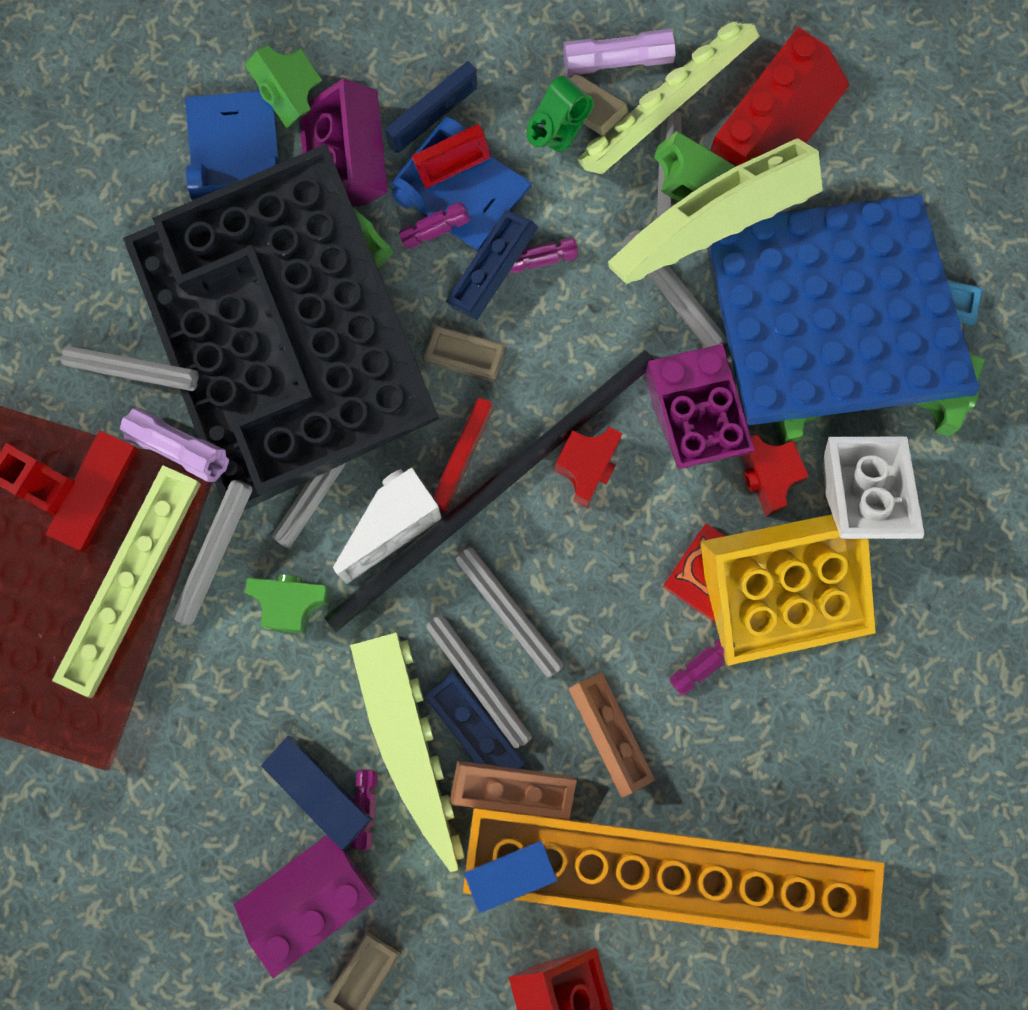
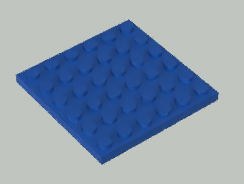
(840, 312)

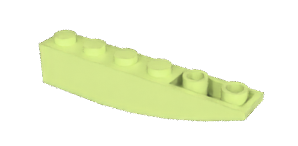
(723, 208)
(403, 739)

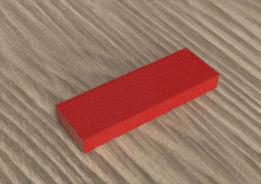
(462, 454)
(92, 491)

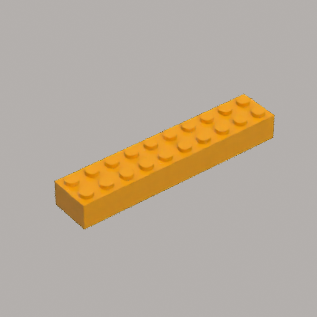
(691, 878)

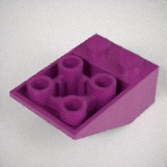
(698, 406)

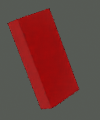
(451, 156)

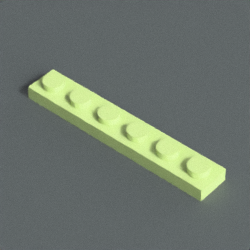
(661, 103)
(126, 582)

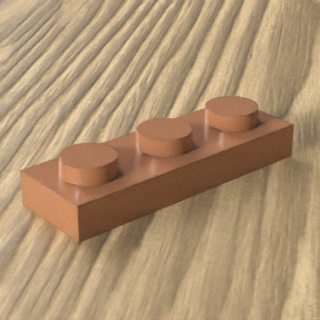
(611, 734)
(513, 790)

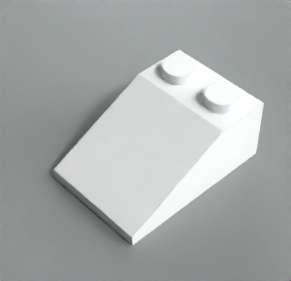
(872, 488)
(393, 519)

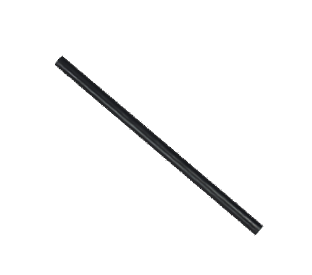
(487, 492)

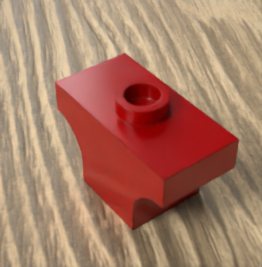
(588, 462)
(771, 472)
(32, 479)

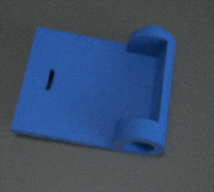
(228, 140)
(475, 188)

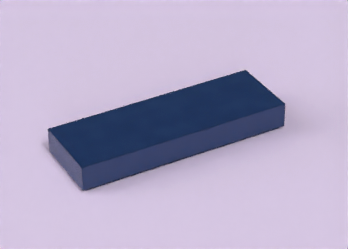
(432, 107)
(491, 264)
(472, 724)
(317, 793)

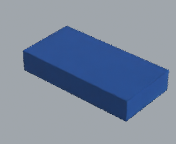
(510, 876)

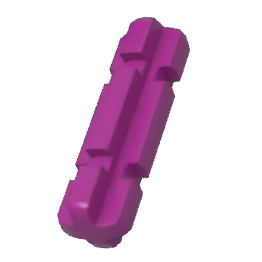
(434, 225)
(546, 254)
(698, 668)
(366, 798)

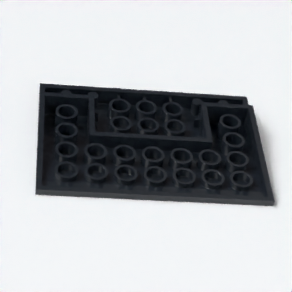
(283, 323)

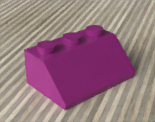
(350, 125)
(303, 904)

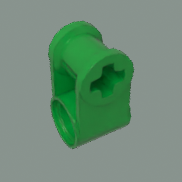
(562, 113)

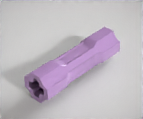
(646, 49)
(193, 454)

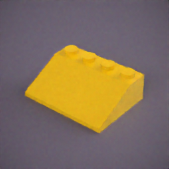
(788, 588)

